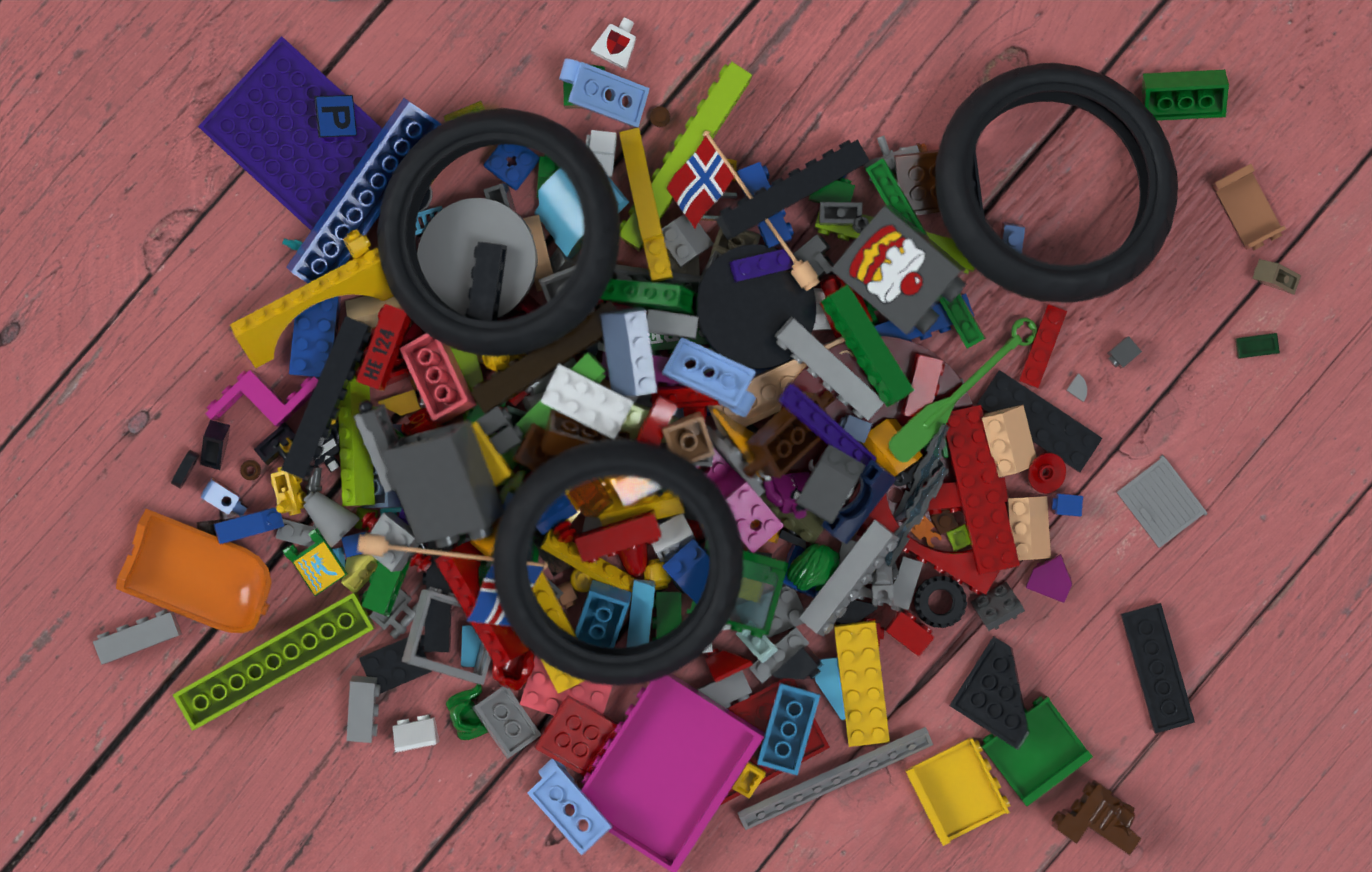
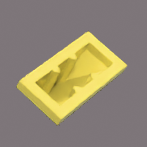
(359, 571)

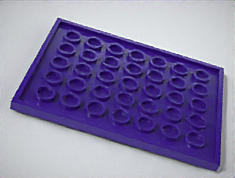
(273, 132)

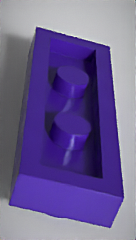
(761, 265)

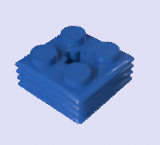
(512, 175)

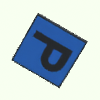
(335, 116)

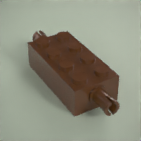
(783, 440)

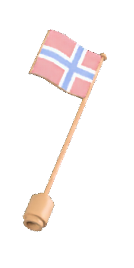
(705, 180)

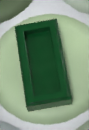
(1257, 345)

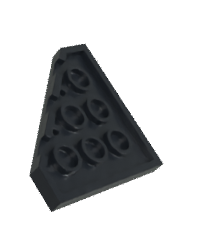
(994, 695)

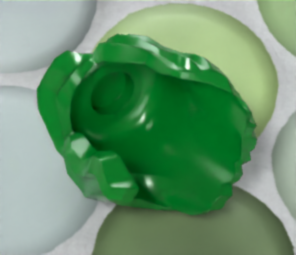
(813, 567)

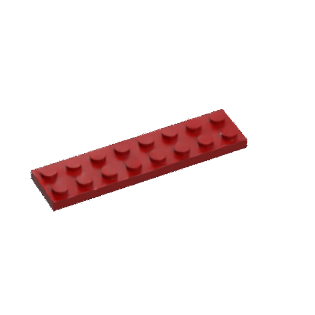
(980, 492)

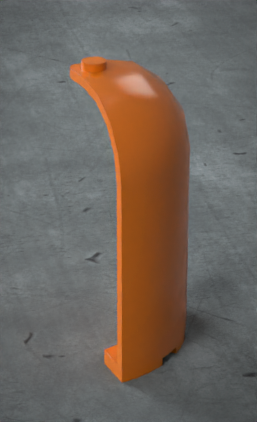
(195, 575)

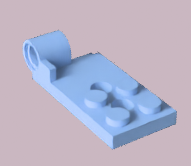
(590, 89)
(726, 385)
(554, 793)

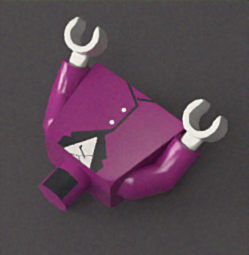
(785, 491)

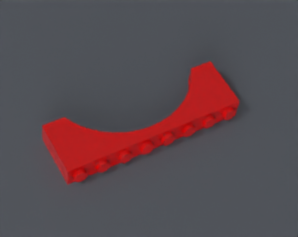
(957, 563)

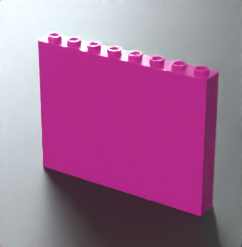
(669, 769)

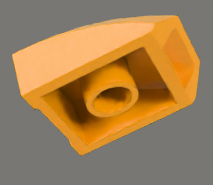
(877, 444)

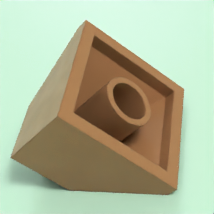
(689, 438)

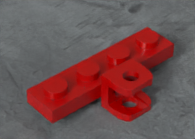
(686, 398)

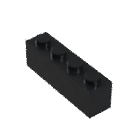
(487, 282)

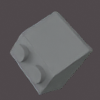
(684, 241)

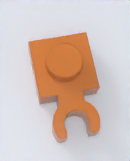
(924, 530)

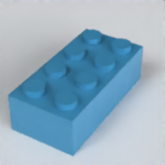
(788, 728)

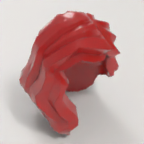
(516, 672)

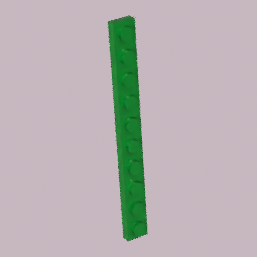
(893, 195)

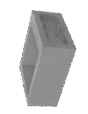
(672, 324)

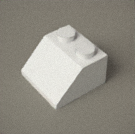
(415, 733)

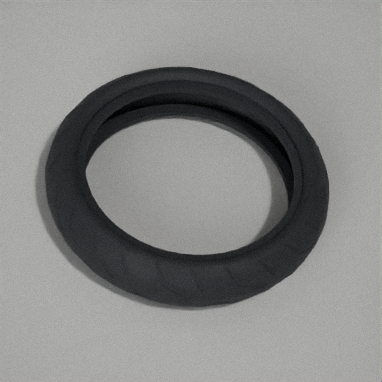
(1109, 103)
(400, 214)
(634, 663)

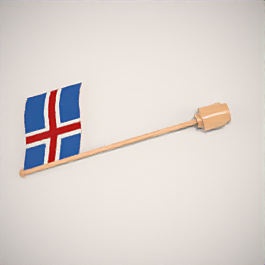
(487, 606)

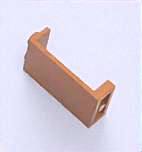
(1248, 208)

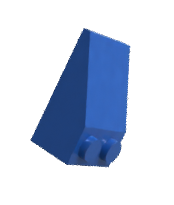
(690, 569)

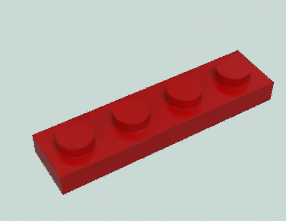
(1042, 346)

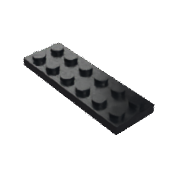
(1047, 424)
(1157, 668)

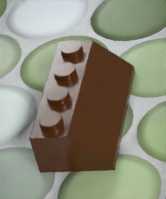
(566, 433)

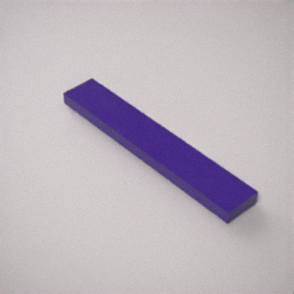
(823, 424)

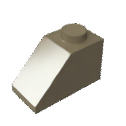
(1276, 276)

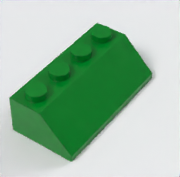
(1186, 94)

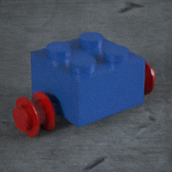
(555, 515)

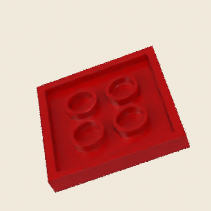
(576, 736)

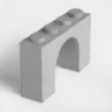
(903, 585)

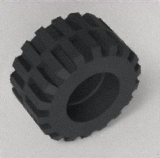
(940, 583)

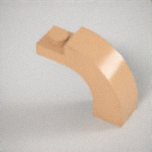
(544, 265)

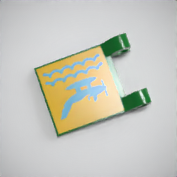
(317, 563)

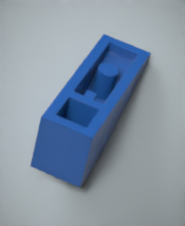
(248, 525)

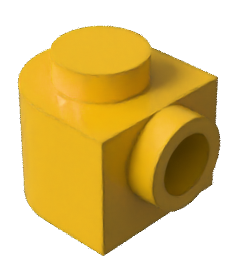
(356, 243)

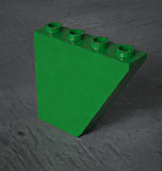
(651, 296)

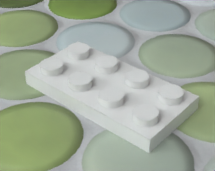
(587, 401)

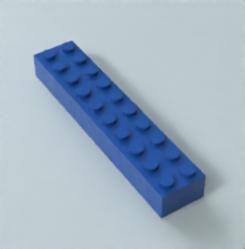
(361, 195)

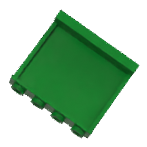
(1044, 757)

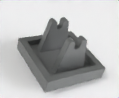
(997, 606)

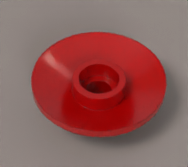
(1054, 474)

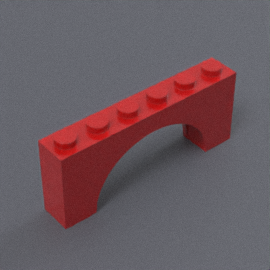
(463, 580)

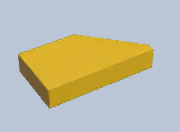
(402, 403)

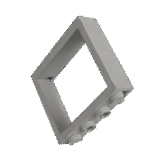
(483, 659)

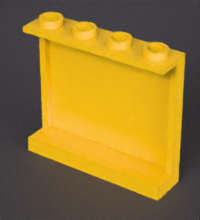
(957, 790)

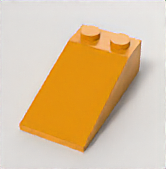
(738, 435)

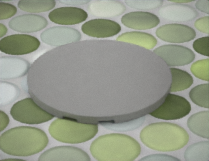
(449, 247)

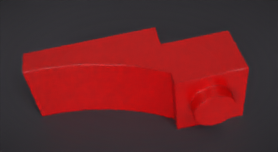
(656, 420)

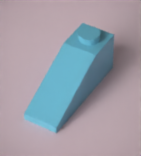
(830, 684)

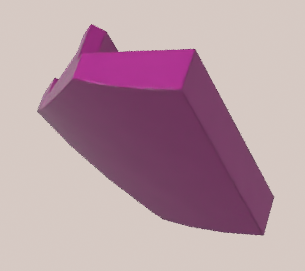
(1051, 579)

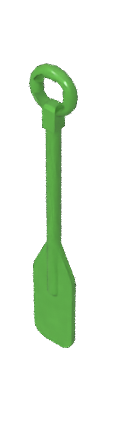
(927, 422)

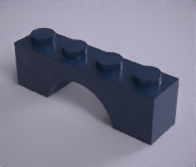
(874, 485)

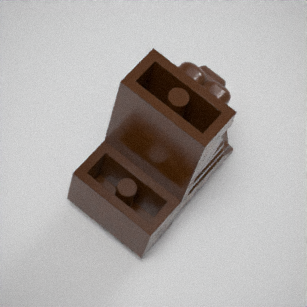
(1101, 813)

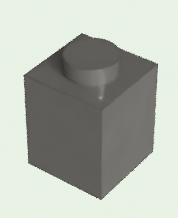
(1123, 353)

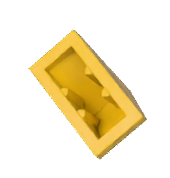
(749, 779)

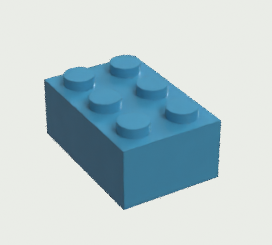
(602, 614)

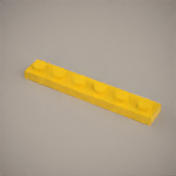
(599, 570)

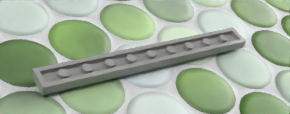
(835, 778)

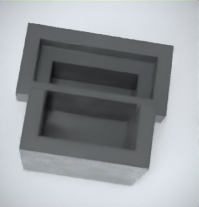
(815, 253)

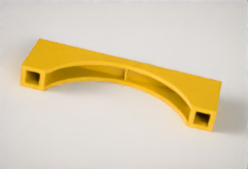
(261, 329)

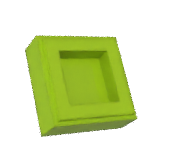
(959, 537)

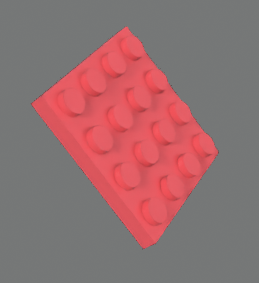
(542, 695)

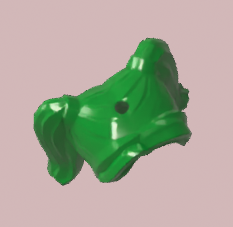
(463, 716)

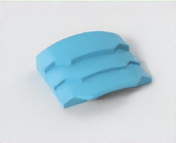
(562, 211)

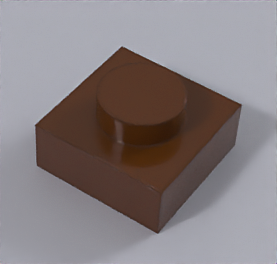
(944, 522)

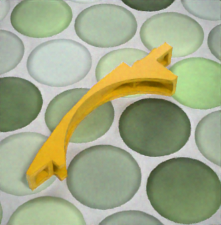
(645, 205)

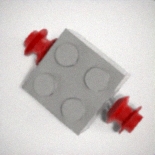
(398, 534)

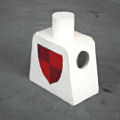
(616, 44)

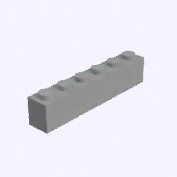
(829, 368)
(849, 578)

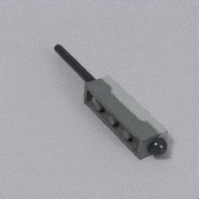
(378, 435)

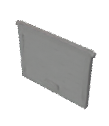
(1161, 502)

